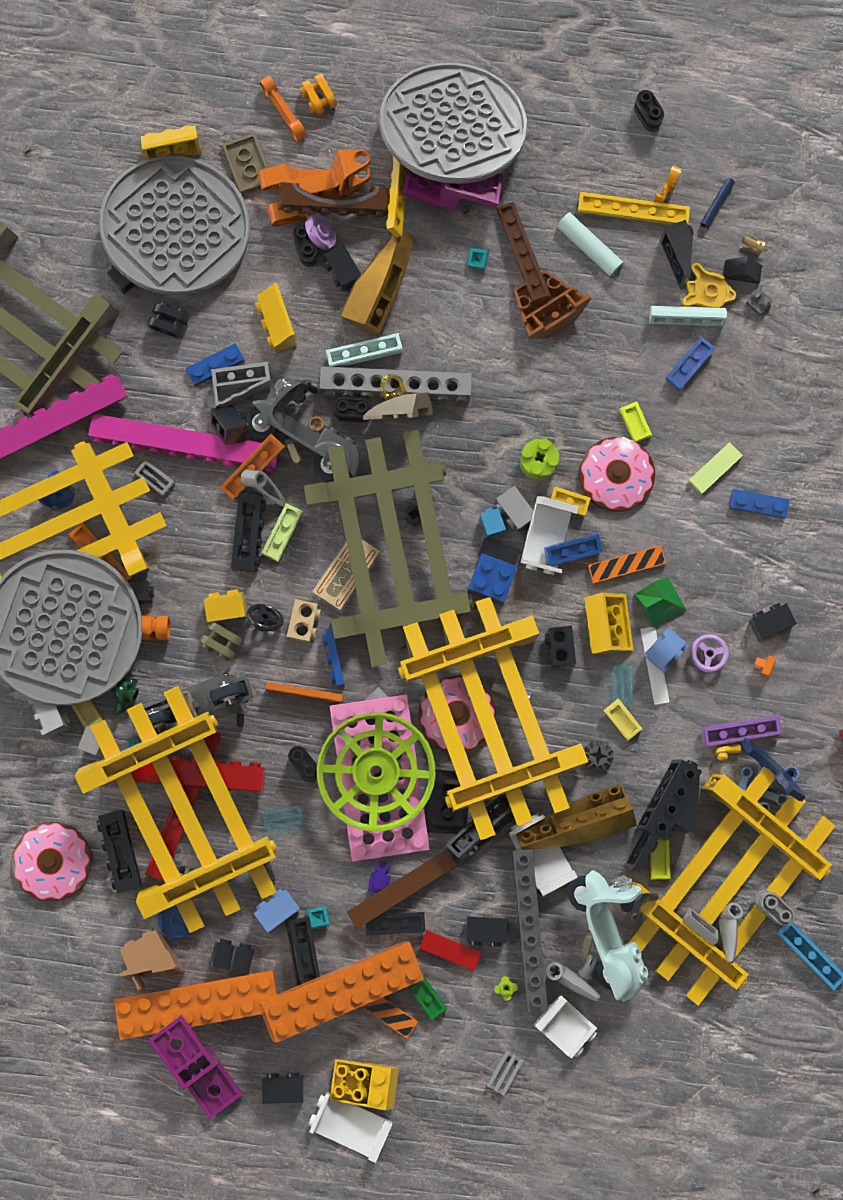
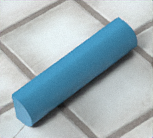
(812, 955)

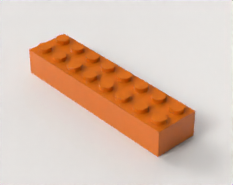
(340, 991)
(198, 1003)

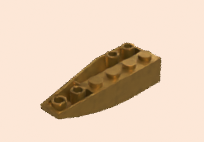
(378, 285)
(584, 821)

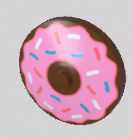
(617, 474)
(461, 711)
(51, 861)

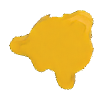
(707, 290)

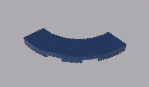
(781, 775)

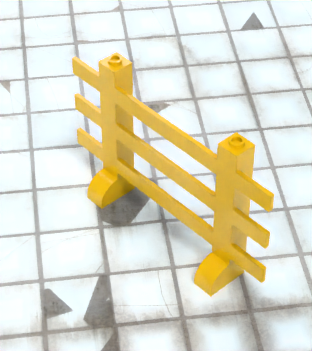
(105, 503)
(155, 749)
(508, 779)
(772, 831)

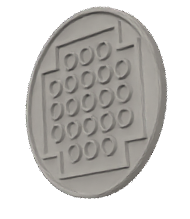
(453, 123)
(174, 225)
(66, 627)

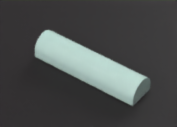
(590, 244)
(687, 316)
(364, 351)

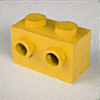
(225, 606)

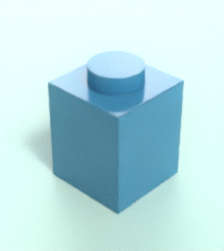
(492, 522)

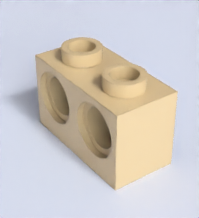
(298, 621)

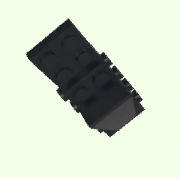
(671, 806)

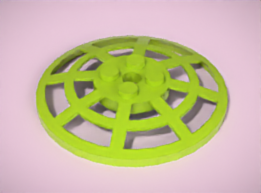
(376, 785)

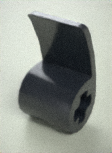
(409, 511)

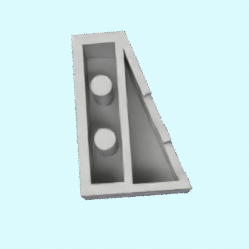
(239, 382)
(50, 718)

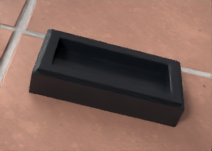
(500, 551)

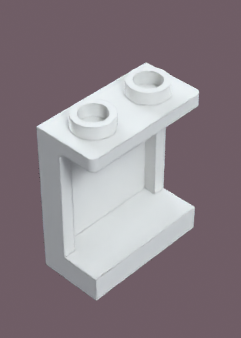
(566, 1027)

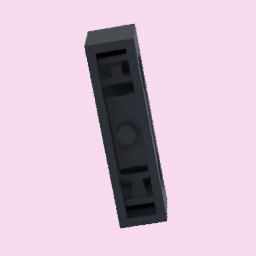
(244, 563)
(471, 843)
(108, 844)
(302, 949)

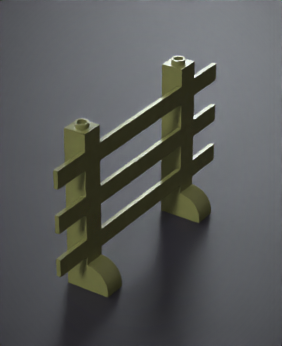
(58, 359)
(381, 484)

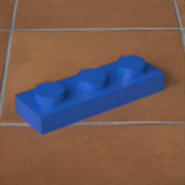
(227, 357)
(690, 363)
(759, 504)
(573, 549)
(332, 658)

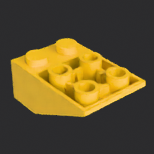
(364, 1084)

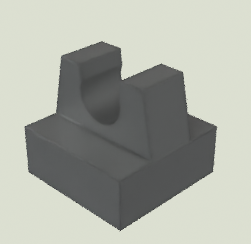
(759, 302)

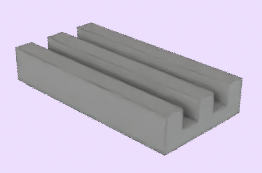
(166, 488)
(700, 925)
(513, 1057)

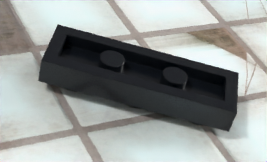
(396, 923)

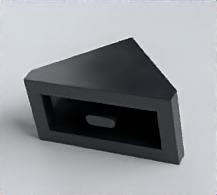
(742, 269)

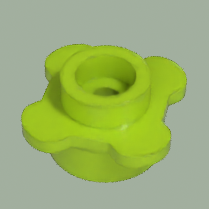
(499, 989)

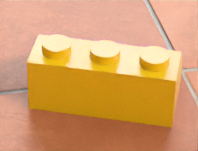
(171, 142)
(275, 319)
(608, 623)

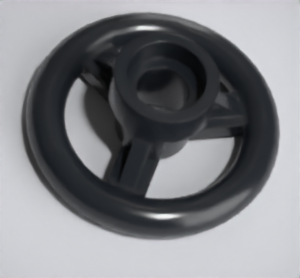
(264, 621)

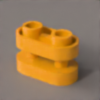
(308, 90)

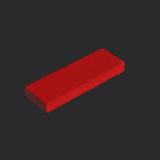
(450, 950)

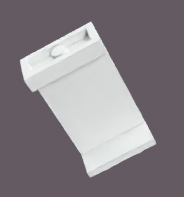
(546, 528)
(549, 864)
(350, 1126)

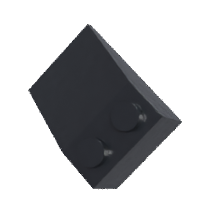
(677, 246)
(439, 816)

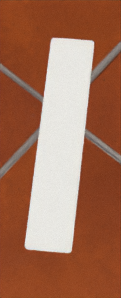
(656, 676)

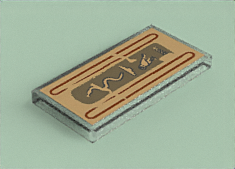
(337, 583)

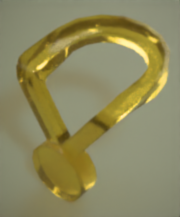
(401, 390)

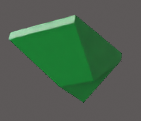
(659, 601)

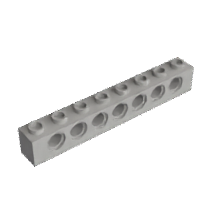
(329, 375)

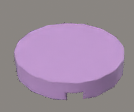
(320, 231)

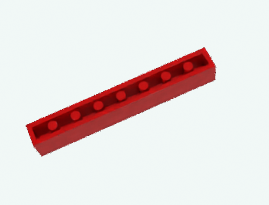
(235, 776)

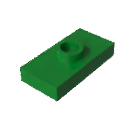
(428, 998)

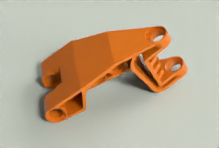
(328, 184)

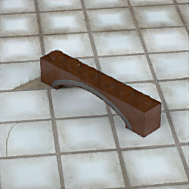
(293, 198)

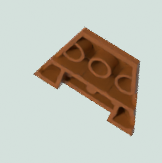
(552, 314)

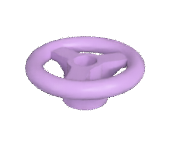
(707, 660)

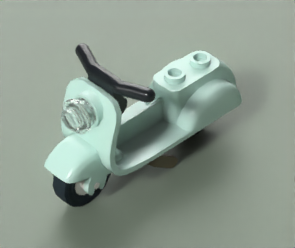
(620, 963)

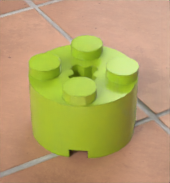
(542, 449)

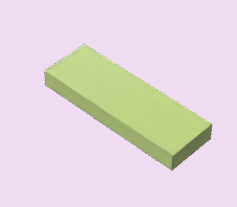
(715, 468)
(282, 533)

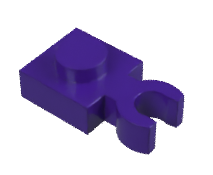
(379, 880)

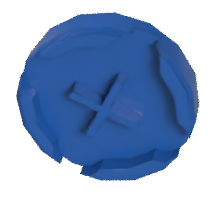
(61, 498)

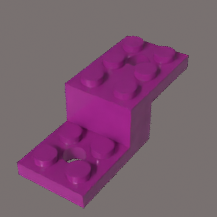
(449, 194)
(195, 1066)

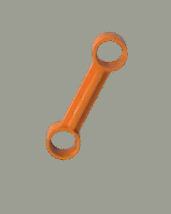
(294, 125)

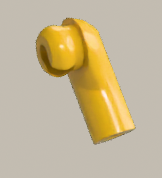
(727, 749)

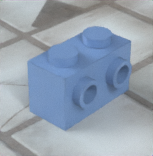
(276, 910)

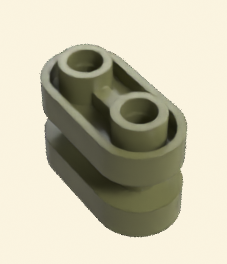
(224, 652)

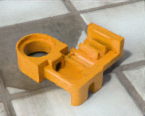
(669, 185)

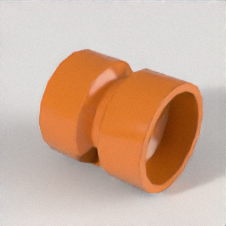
(155, 628)

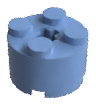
(666, 650)

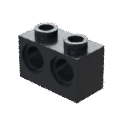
(565, 647)

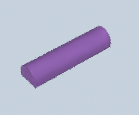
(740, 730)

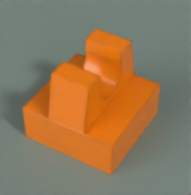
(765, 665)

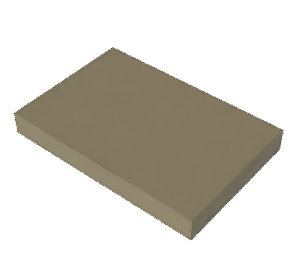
(245, 161)

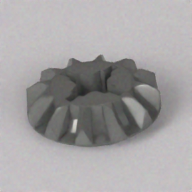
(605, 750)

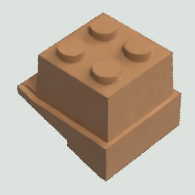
(149, 958)

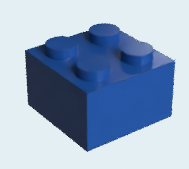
(492, 579)

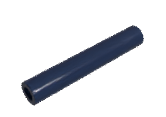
(718, 201)

